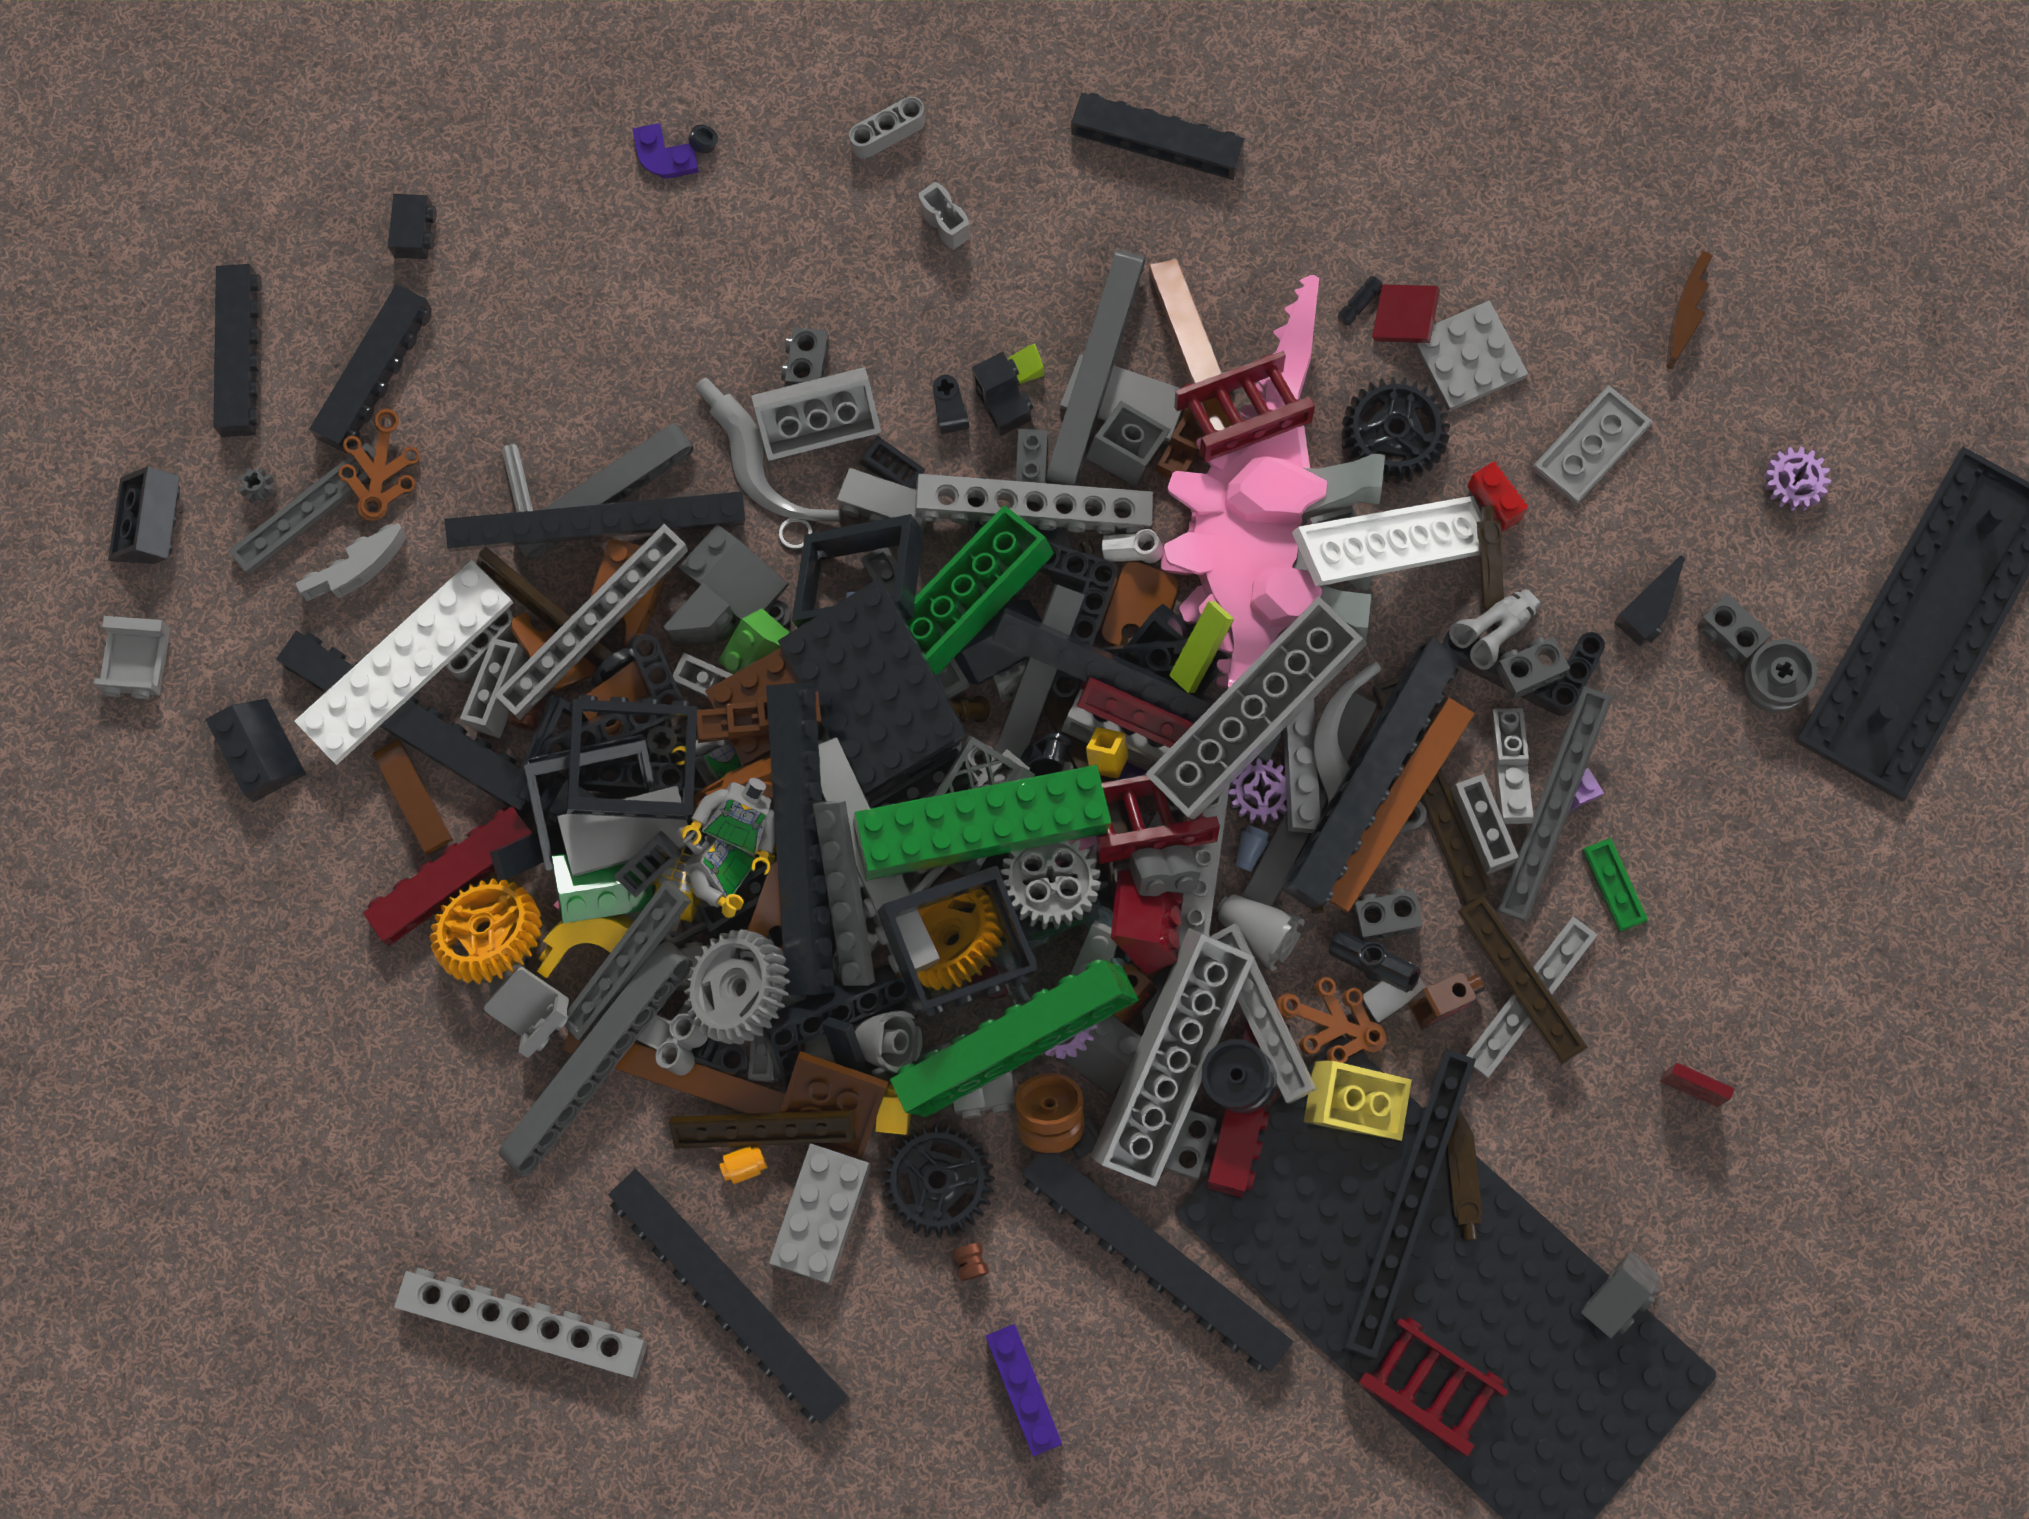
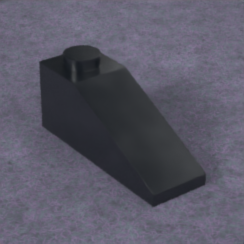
(1649, 610)

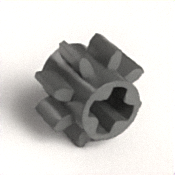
(259, 490)

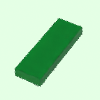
(1614, 885)

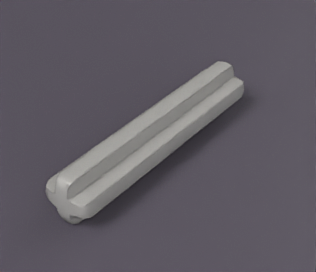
(517, 478)

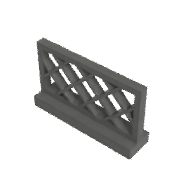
(1016, 773)

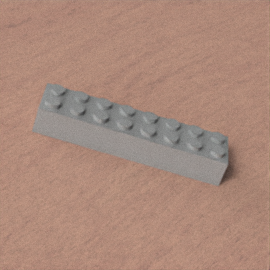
(1256, 708)
(1171, 1057)

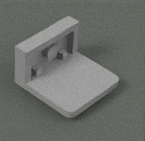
(528, 1009)

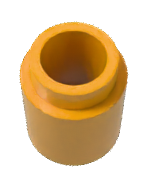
(743, 1164)

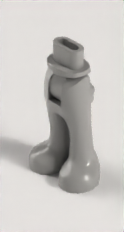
(1509, 614)

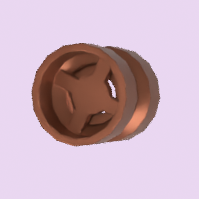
(530, 720)
(970, 1261)

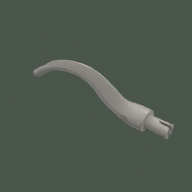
(748, 454)
(1327, 753)

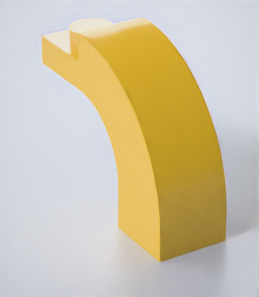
(599, 931)

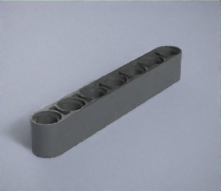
(623, 476)

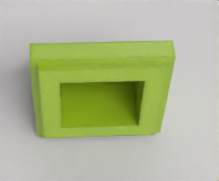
(1028, 364)

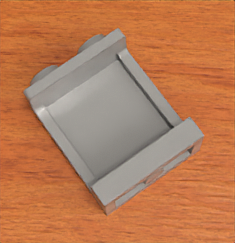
(133, 657)

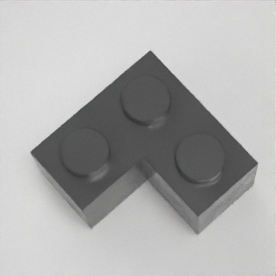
(1626, 1290)

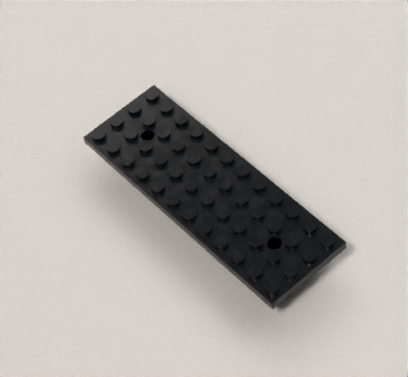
(1926, 628)

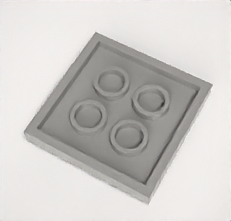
(1471, 356)

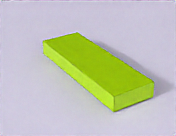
(1201, 647)

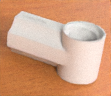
(1129, 547)

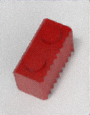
(1494, 489)

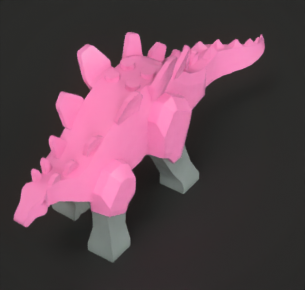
(1247, 514)

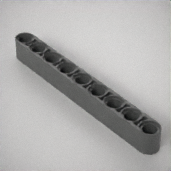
(1095, 369)
(595, 1058)

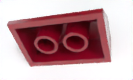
(1146, 925)

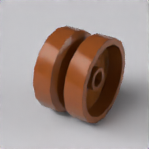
(1049, 1113)

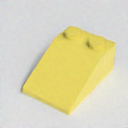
(1358, 1100)

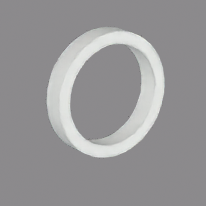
(784, 524)

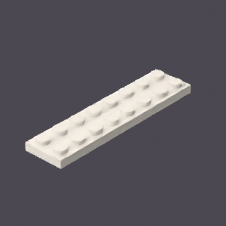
(1389, 540)
(404, 662)

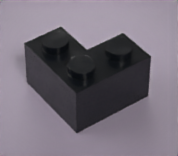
(997, 388)

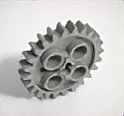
(1055, 904)

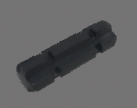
(1360, 300)

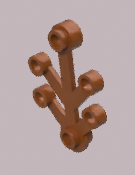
(378, 470)
(1335, 1022)

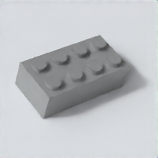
(816, 413)
(820, 1214)

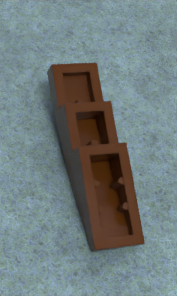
(1686, 315)
(1182, 446)
(737, 721)
(412, 797)

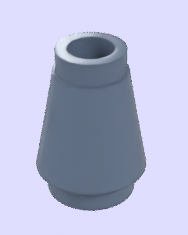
(1251, 846)

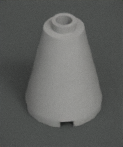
(1266, 929)
(889, 1040)

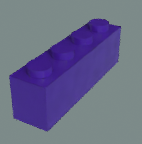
(1023, 1390)

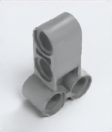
(671, 1039)

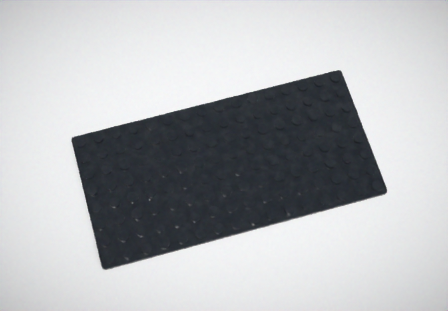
(1508, 1304)

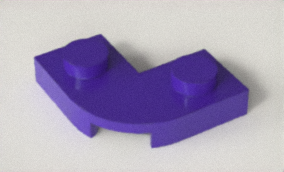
(663, 161)

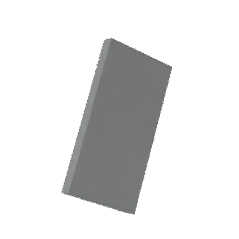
(1138, 391)
(1592, 445)
(609, 841)

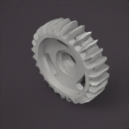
(717, 980)

